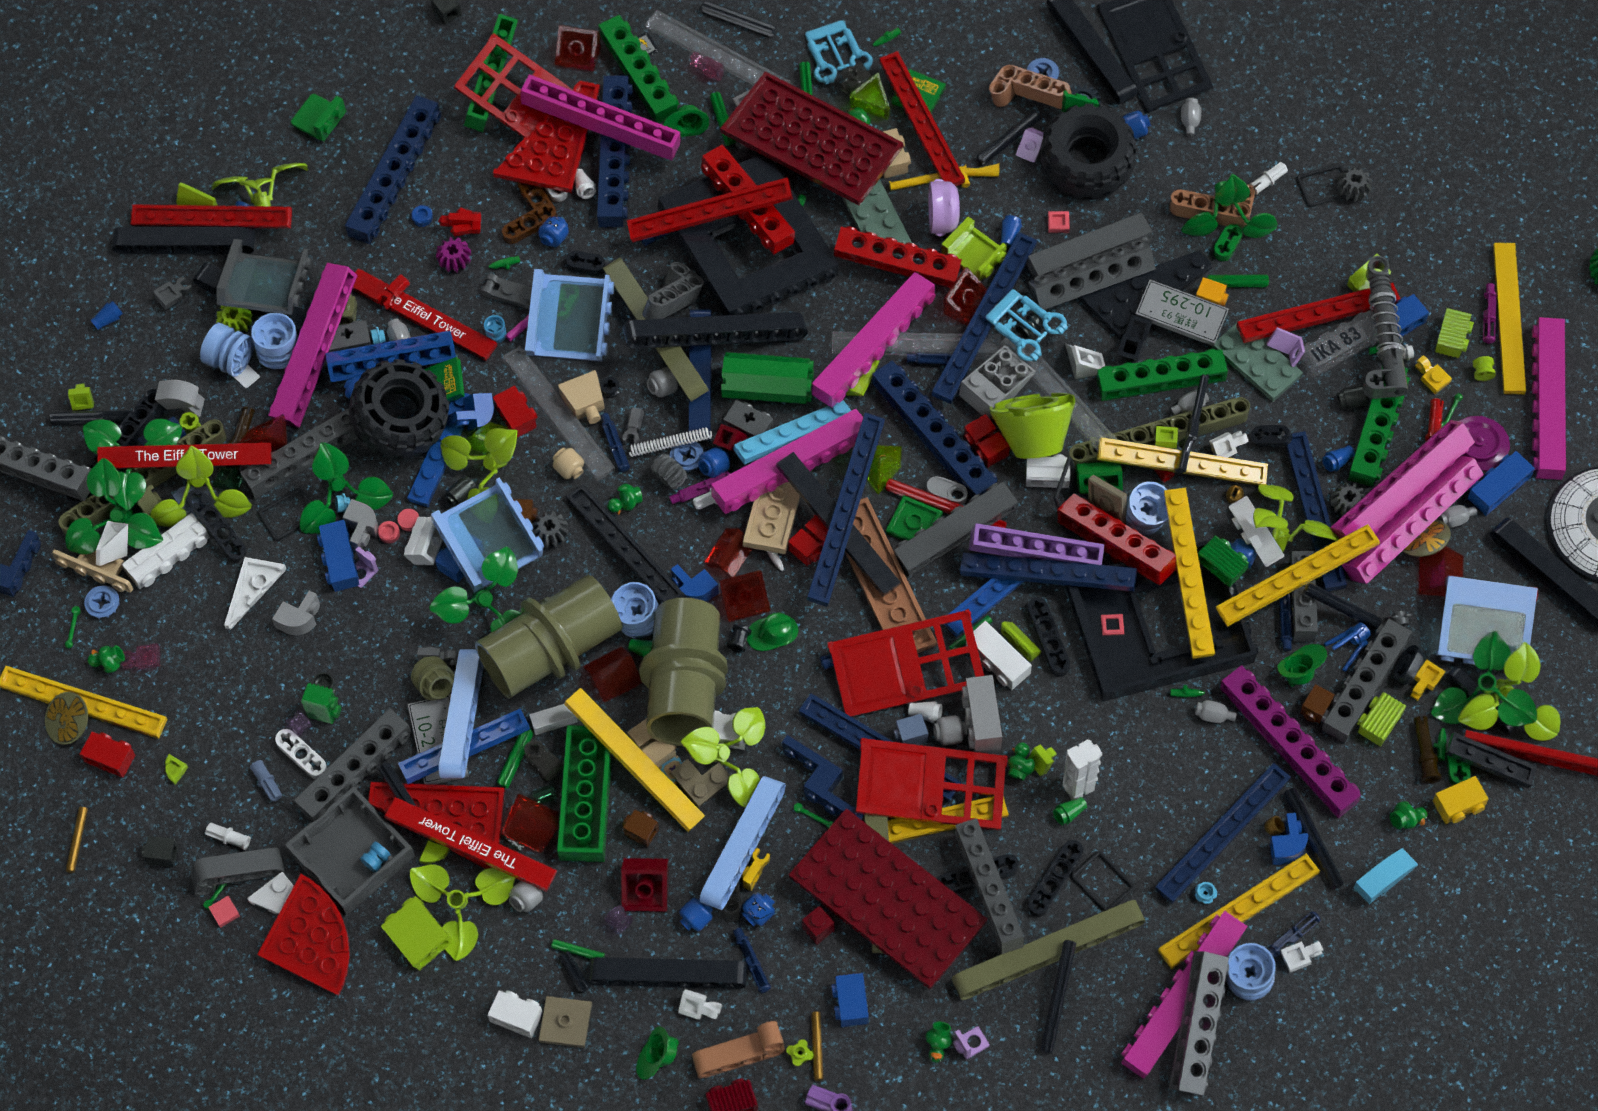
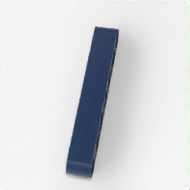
(701, 360)

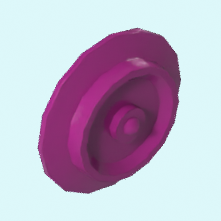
(1490, 441)

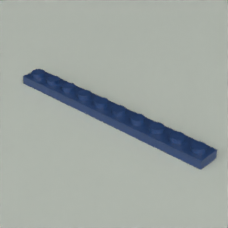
(979, 326)
(845, 510)

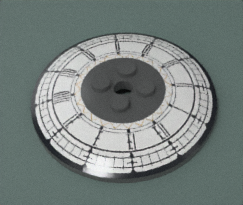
(1574, 523)

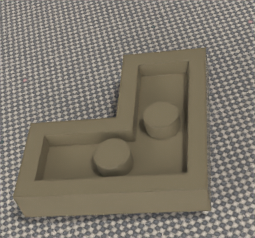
(697, 786)

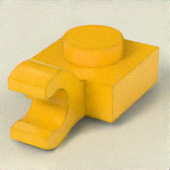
(1434, 377)
(1427, 677)
(751, 874)

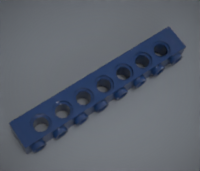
(392, 159)
(608, 214)
(922, 426)

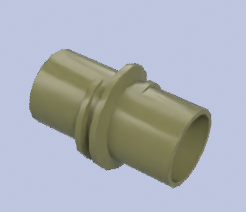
(548, 636)
(683, 669)

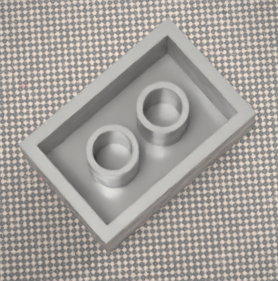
(982, 715)

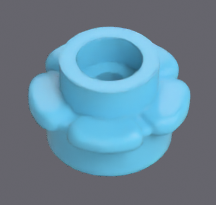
(377, 336)
(341, 503)
(1208, 887)

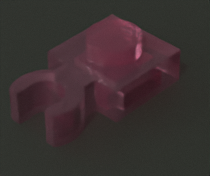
(709, 66)
(145, 657)

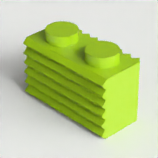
(1453, 333)
(1381, 719)

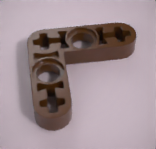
(537, 210)

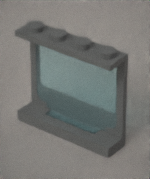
(262, 281)

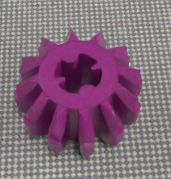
(453, 254)

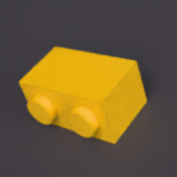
(1460, 800)

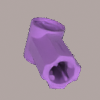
(826, 1100)

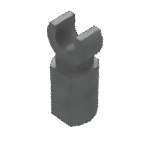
(633, 425)

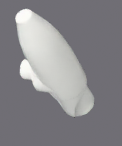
(776, 560)

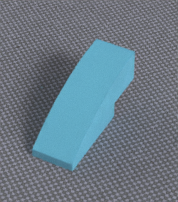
(1385, 875)

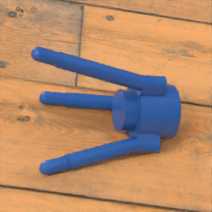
(1356, 635)

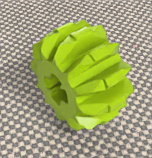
(235, 318)

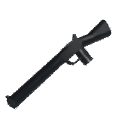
(1193, 425)

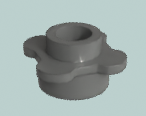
(1400, 617)

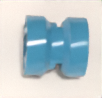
(495, 328)
(375, 857)

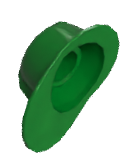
(688, 121)
(772, 632)
(1301, 665)
(657, 1052)

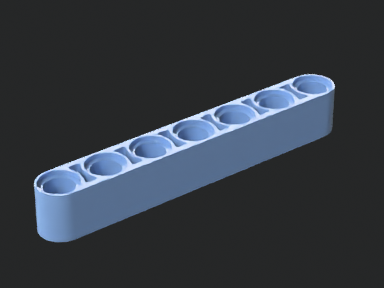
(461, 715)
(742, 843)

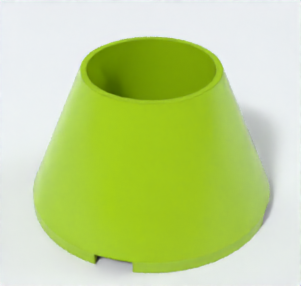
(1034, 423)

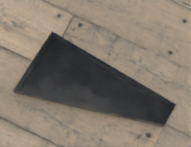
(1120, 301)

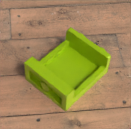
(975, 249)
(416, 933)

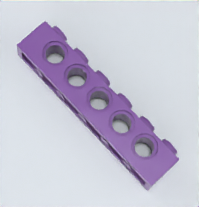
(1033, 545)

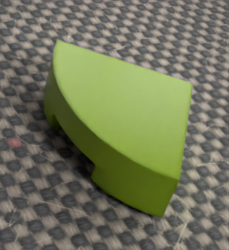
(174, 768)
(433, 853)

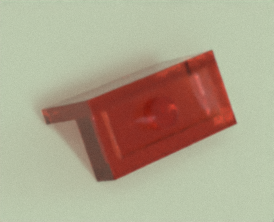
(728, 552)

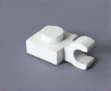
(1226, 444)
(1298, 956)
(695, 1005)

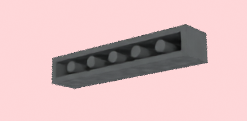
(1090, 244)
(955, 529)

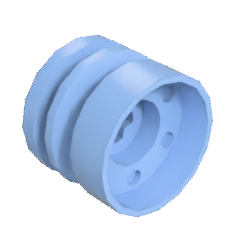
(274, 339)
(226, 349)
(1149, 498)
(635, 599)
(1248, 959)

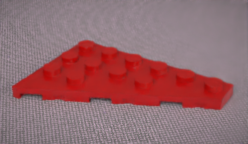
(550, 152)
(466, 806)

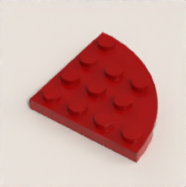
(310, 937)

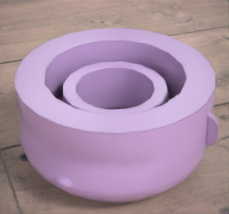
(943, 207)

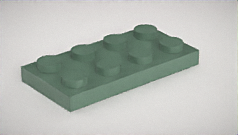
(878, 216)
(1258, 363)

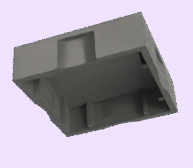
(336, 841)

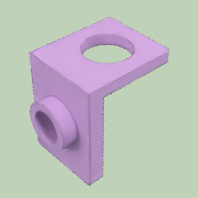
(1030, 144)
(1287, 343)
(366, 562)
(961, 1045)

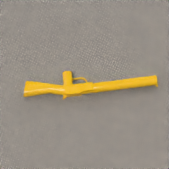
(988, 171)

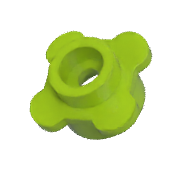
(804, 1057)

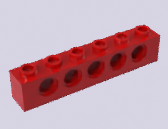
(721, 160)
(886, 261)
(1118, 539)

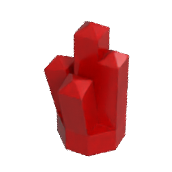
(462, 222)

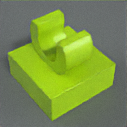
(80, 397)
(1166, 437)
(1042, 759)

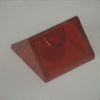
(577, 47)
(964, 297)
(271, 432)
(1435, 569)
(744, 595)
(613, 674)
(531, 823)

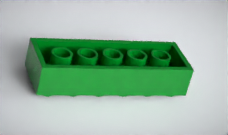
(584, 797)

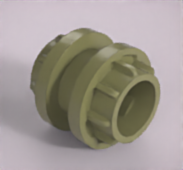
(432, 678)

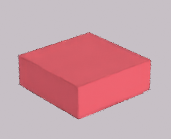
(1058, 222)
(1112, 632)
(224, 911)

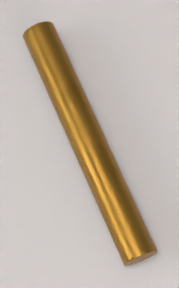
(76, 840)
(817, 1046)

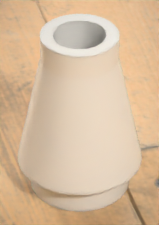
(584, 185)
(930, 710)

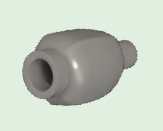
(1190, 115)
(397, 330)
(1187, 402)
(1457, 515)
(1214, 712)

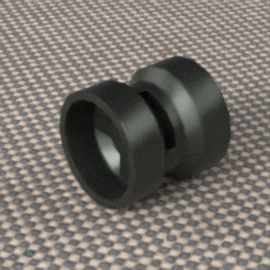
(1033, 320)
(326, 680)

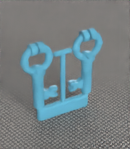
(815, 50)
(1005, 305)

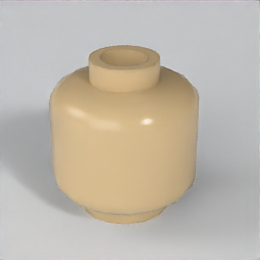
(568, 463)

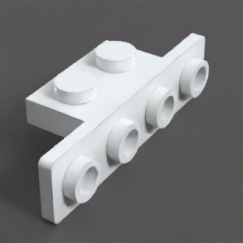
(1259, 537)

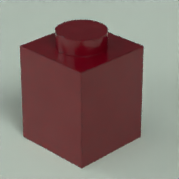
(727, 437)
(818, 925)

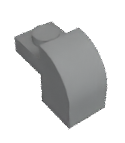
(179, 394)
(363, 521)
(297, 620)

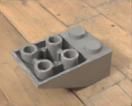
(995, 381)

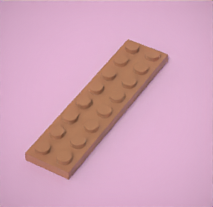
(900, 604)

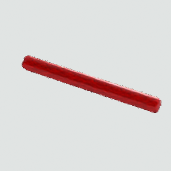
(927, 498)

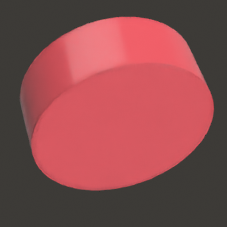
(407, 519)
(389, 532)

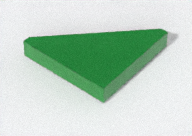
(1080, 100)

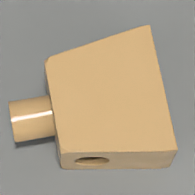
(583, 396)

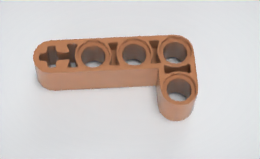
(1028, 84)
(1180, 207)
(740, 1051)

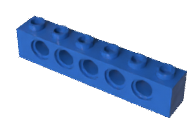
(420, 349)

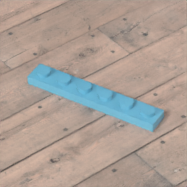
(773, 439)

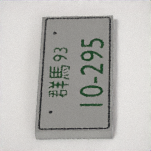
(1182, 312)
(429, 726)

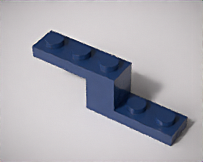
(12, 577)
(822, 781)

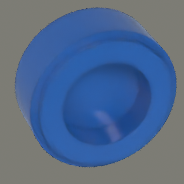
(422, 216)

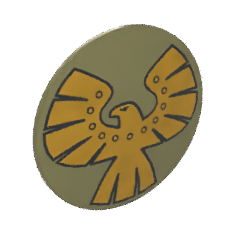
(1430, 540)
(66, 718)

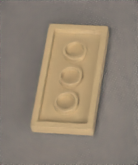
(772, 520)

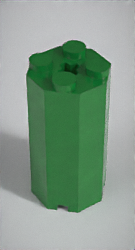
(767, 378)

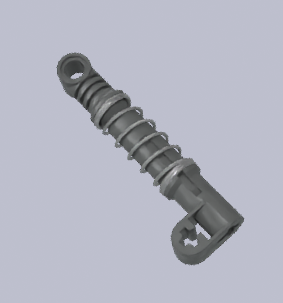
(1391, 351)

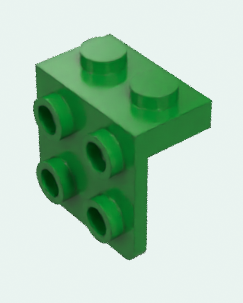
(319, 116)

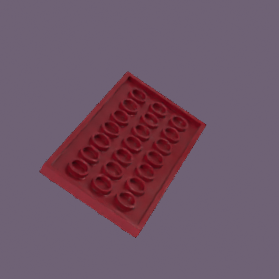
(812, 138)
(888, 898)

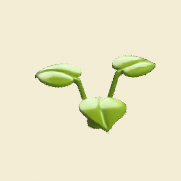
(260, 198)
(498, 442)
(196, 468)
(1281, 534)
(1520, 665)
(704, 749)
(429, 885)

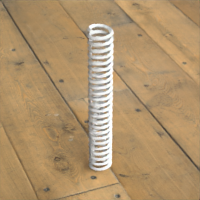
(668, 442)

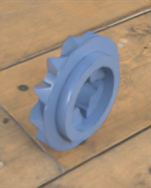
(1043, 65)
(678, 452)
(96, 595)

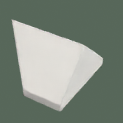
(1084, 361)
(112, 543)

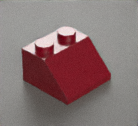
(645, 884)

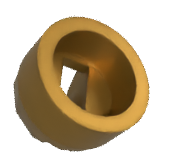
(1239, 495)
(1274, 826)

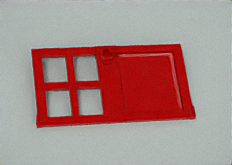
(517, 115)
(884, 666)
(910, 783)

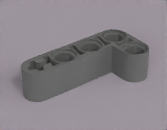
(680, 290)
(235, 867)

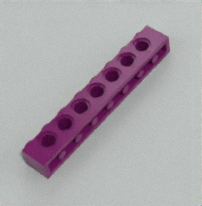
(1247, 704)

